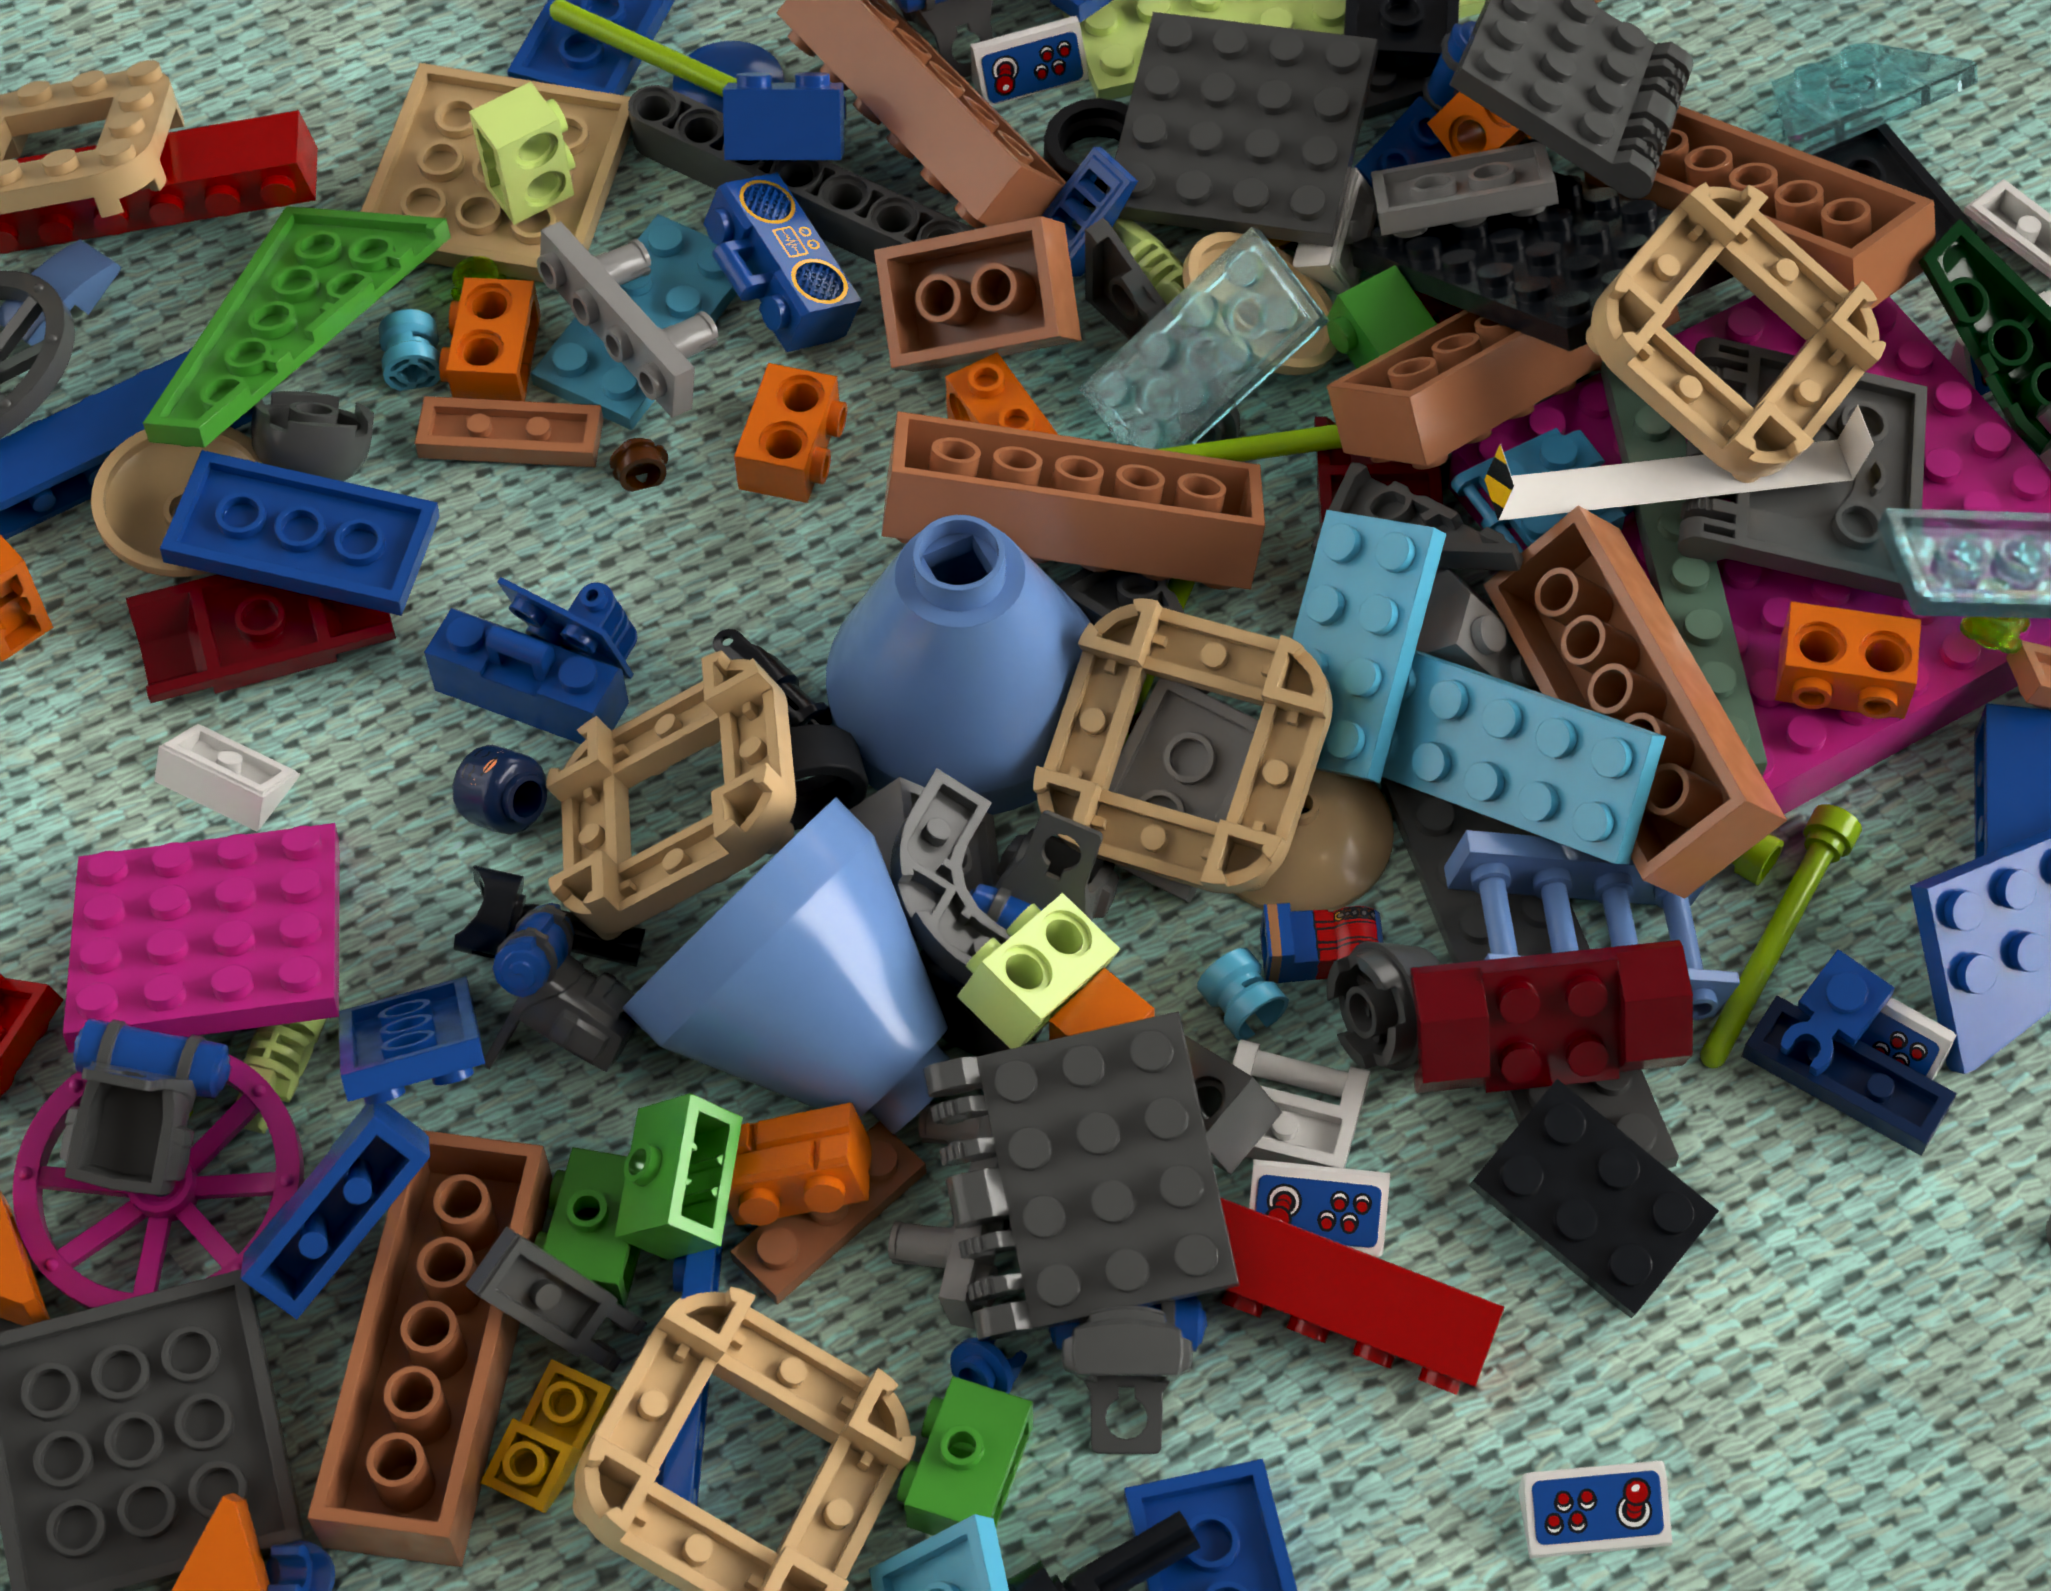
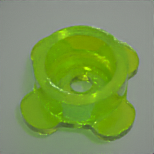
(1995, 633)

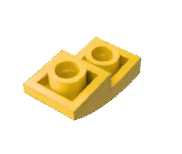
(550, 1437)

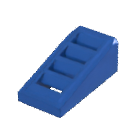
(1069, 202)

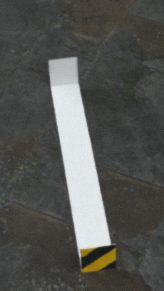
(1667, 478)

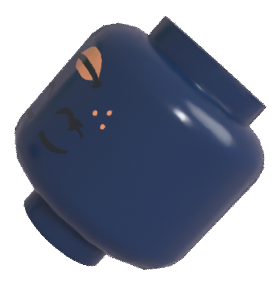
(499, 789)

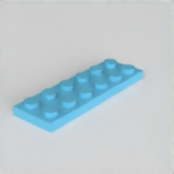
(1523, 758)

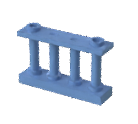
(1554, 872)

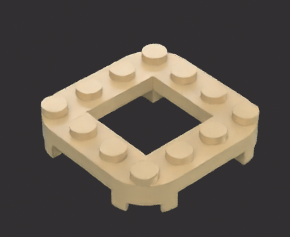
(138, 116)
(1833, 321)
(1210, 656)
(748, 816)
(786, 1373)

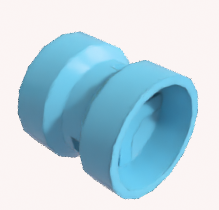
(408, 358)
(1240, 991)

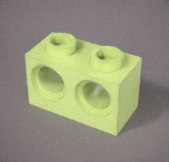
(523, 151)
(1035, 970)

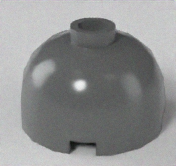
(311, 434)

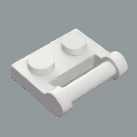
(1307, 1128)

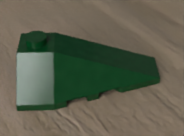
(2000, 324)

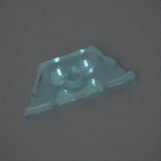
(1861, 91)

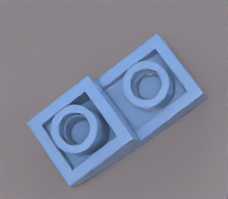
(79, 278)

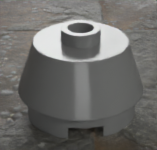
(1378, 1003)

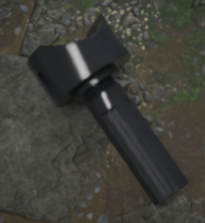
(505, 905)
(1122, 1566)

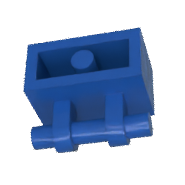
(784, 118)

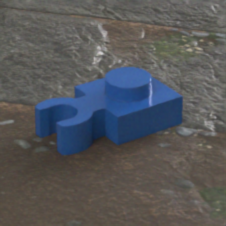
(1840, 1004)

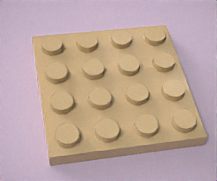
(437, 170)

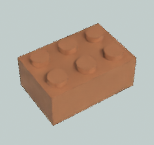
(978, 294)

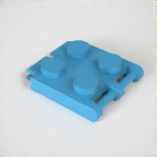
(1541, 454)

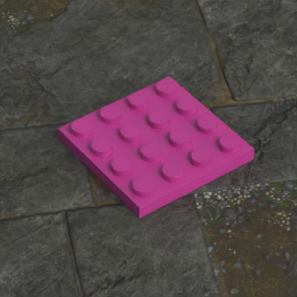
(207, 934)

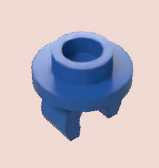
(986, 1364)
(300, 1568)

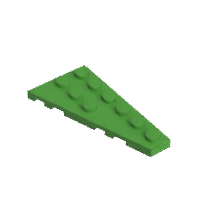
(288, 303)

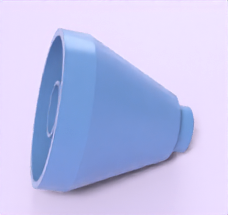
(957, 663)
(807, 981)

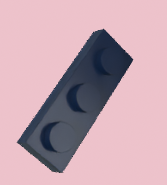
(1857, 1081)

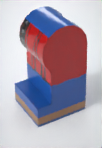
(1308, 942)

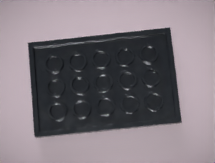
(1532, 269)

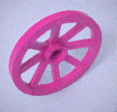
(34, 1175)

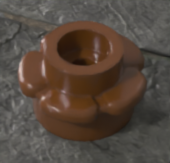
(637, 458)

